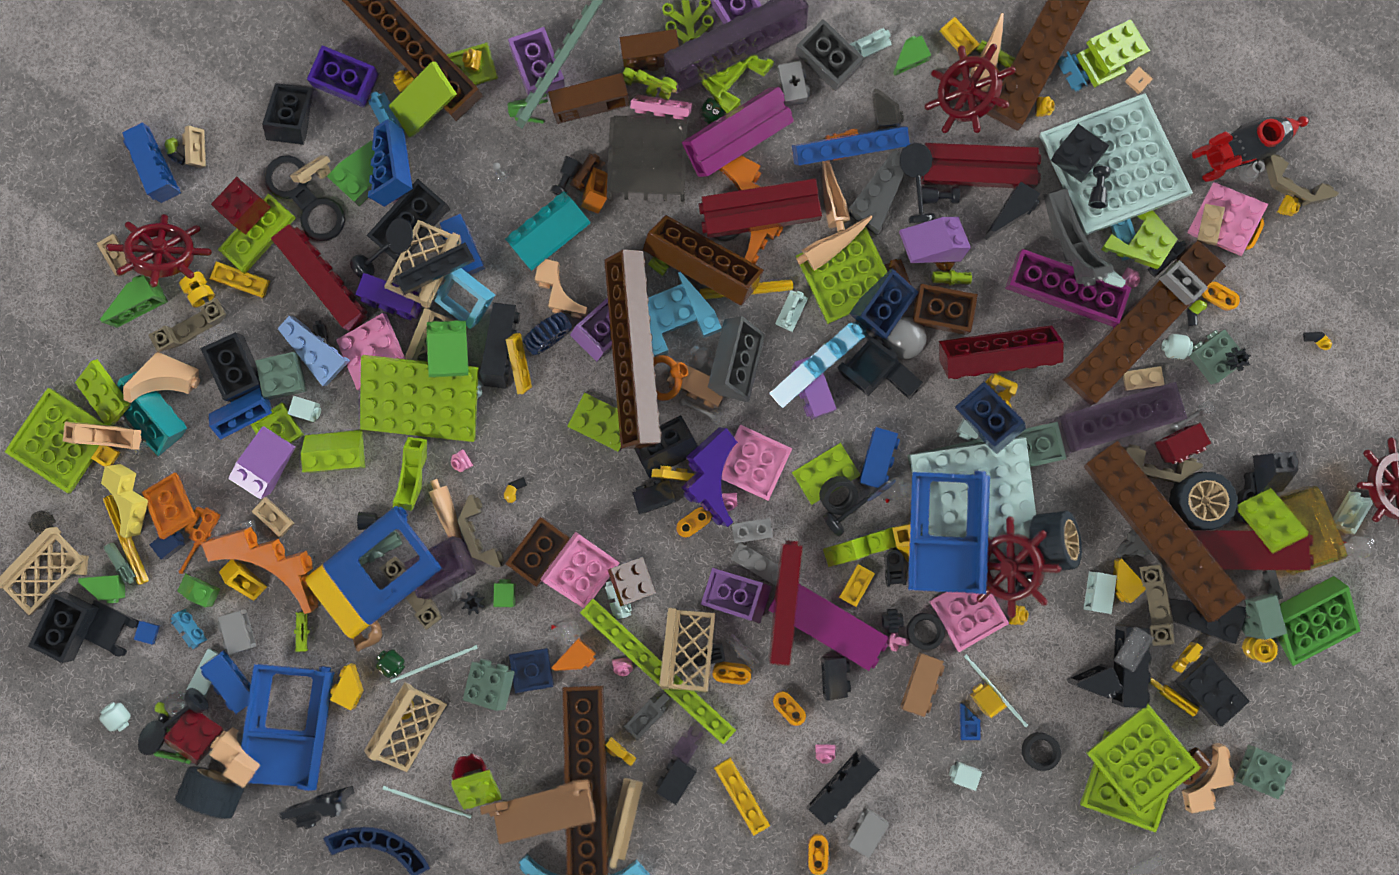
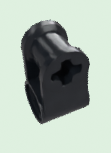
(894, 569)

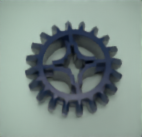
(547, 333)

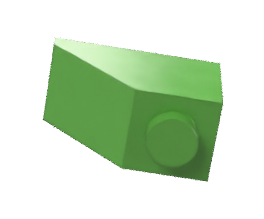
(912, 55)
(105, 587)
(198, 591)

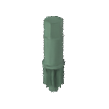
(119, 563)

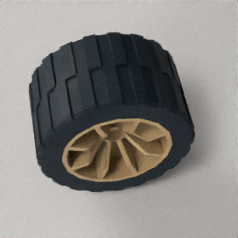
(1204, 500)
(1063, 539)
(209, 793)

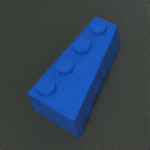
(150, 163)
(390, 164)

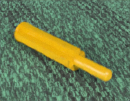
(1176, 698)

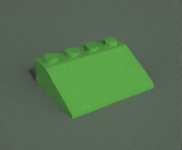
(1317, 618)

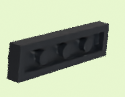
(434, 268)

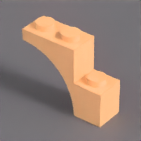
(547, 276)
(102, 435)
(229, 752)
(1220, 774)

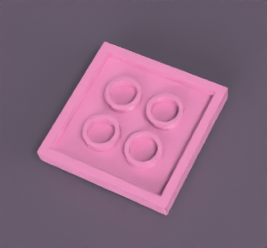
(660, 107)
(1239, 218)
(372, 339)
(755, 462)
(579, 570)
(966, 618)

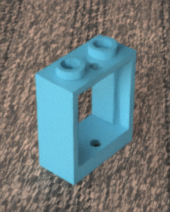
(469, 283)

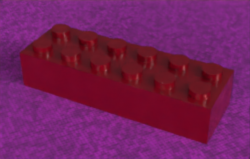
(320, 278)
(1001, 352)

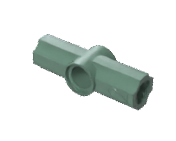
(387, 544)

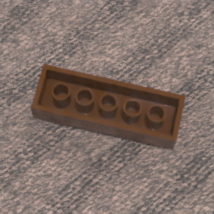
(703, 260)

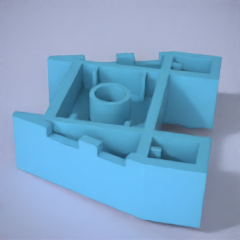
(679, 308)

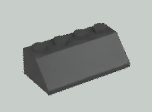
(736, 359)

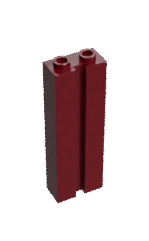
(982, 165)
(760, 208)
(1248, 552)
(785, 603)

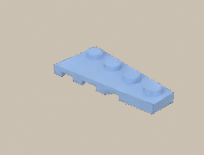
(315, 353)

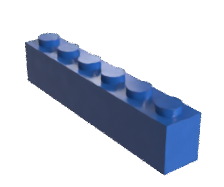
(850, 145)

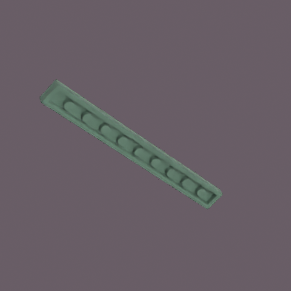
(560, 57)

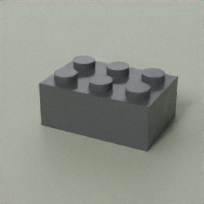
(829, 54)

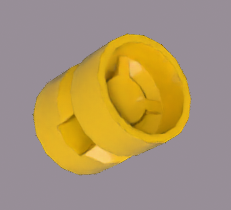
(196, 289)
(1255, 648)

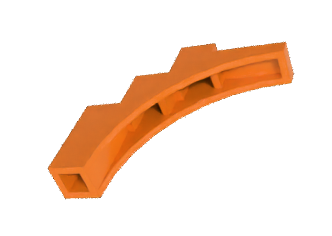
(743, 174)
(268, 555)

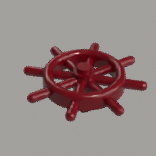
(969, 88)
(158, 250)
(1376, 486)
(1013, 566)

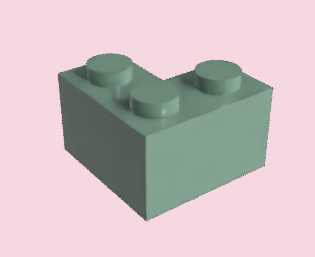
(1263, 617)

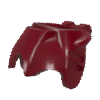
(467, 764)

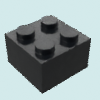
(1079, 153)

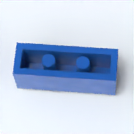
(457, 225)
(239, 413)
(879, 457)
(227, 681)

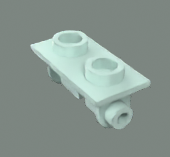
(873, 42)
(791, 310)
(617, 610)

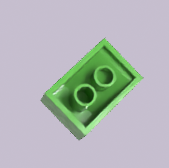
(354, 173)
(134, 301)
(447, 348)

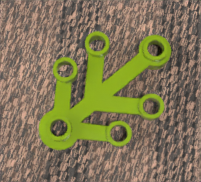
(688, 20)
(666, 85)

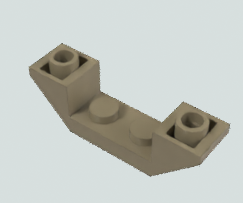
(1275, 168)
(167, 338)
(1183, 469)
(472, 508)
(1159, 605)
(425, 609)

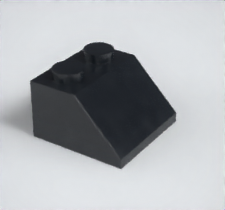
(1274, 470)
(653, 497)
(835, 677)
(1098, 680)

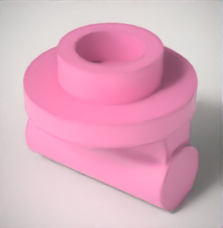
(1131, 277)
(461, 461)
(730, 500)
(895, 641)
(622, 666)
(825, 753)

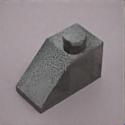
(886, 111)

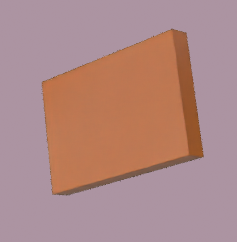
(169, 506)

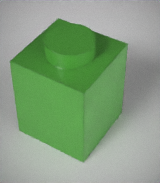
(504, 593)

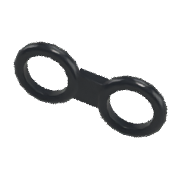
(304, 199)

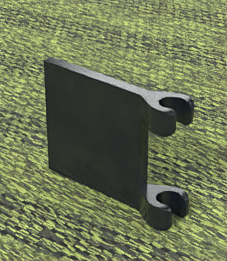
(107, 628)

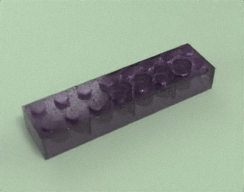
(735, 41)

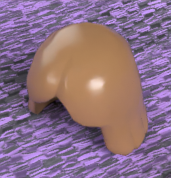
(373, 637)

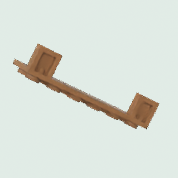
(542, 812)

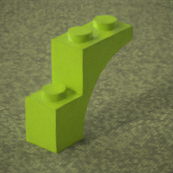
(411, 473)
(860, 547)

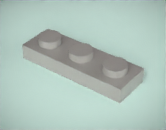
(756, 563)

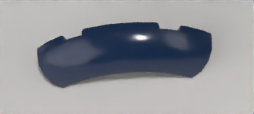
(380, 840)

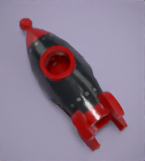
(1248, 144)

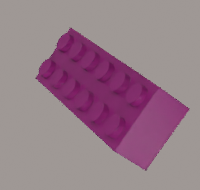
(1057, 286)

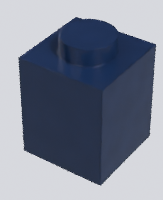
(168, 546)

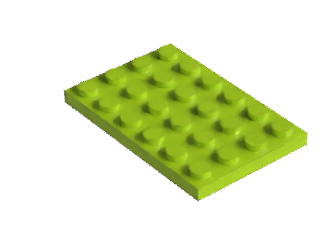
(404, 400)

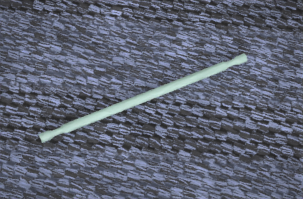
(433, 664)
(995, 690)
(426, 802)

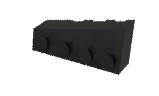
(496, 360)
(1224, 628)
(843, 787)

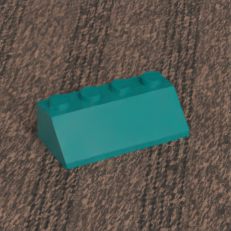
(547, 230)
(154, 418)

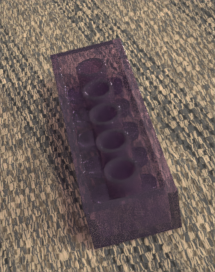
(1123, 417)

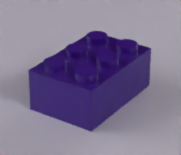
(343, 76)
(374, 294)

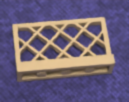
(428, 291)
(421, 333)
(32, 556)
(670, 650)
(393, 717)
(624, 820)

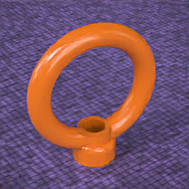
(677, 371)

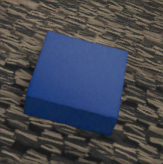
(146, 632)

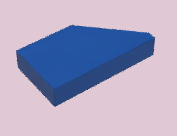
(969, 724)

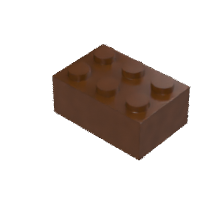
(647, 49)
(944, 309)
(538, 551)

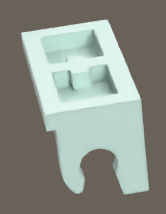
(1352, 512)
(1100, 592)

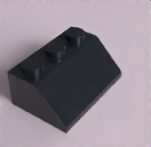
(675, 446)

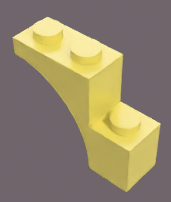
(131, 506)

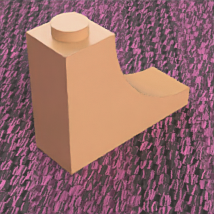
(161, 374)

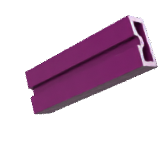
(738, 131)
(837, 629)

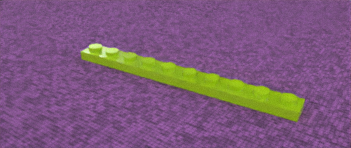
(652, 667)

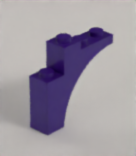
(705, 485)

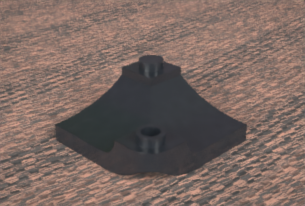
(308, 812)

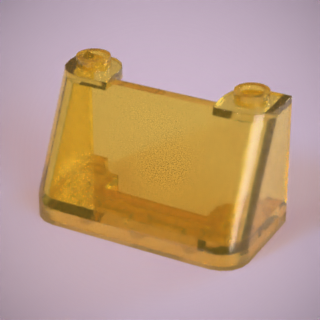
(1313, 513)

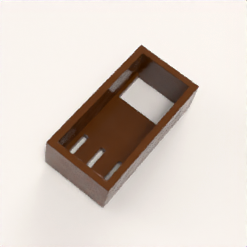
(589, 98)

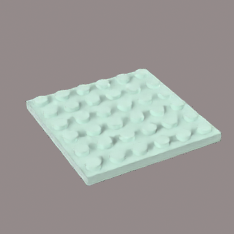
(1140, 161)
(1009, 488)

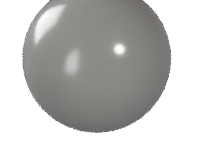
(906, 338)

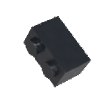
(676, 780)

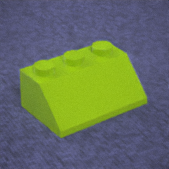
(333, 452)

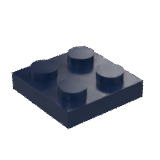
(531, 670)

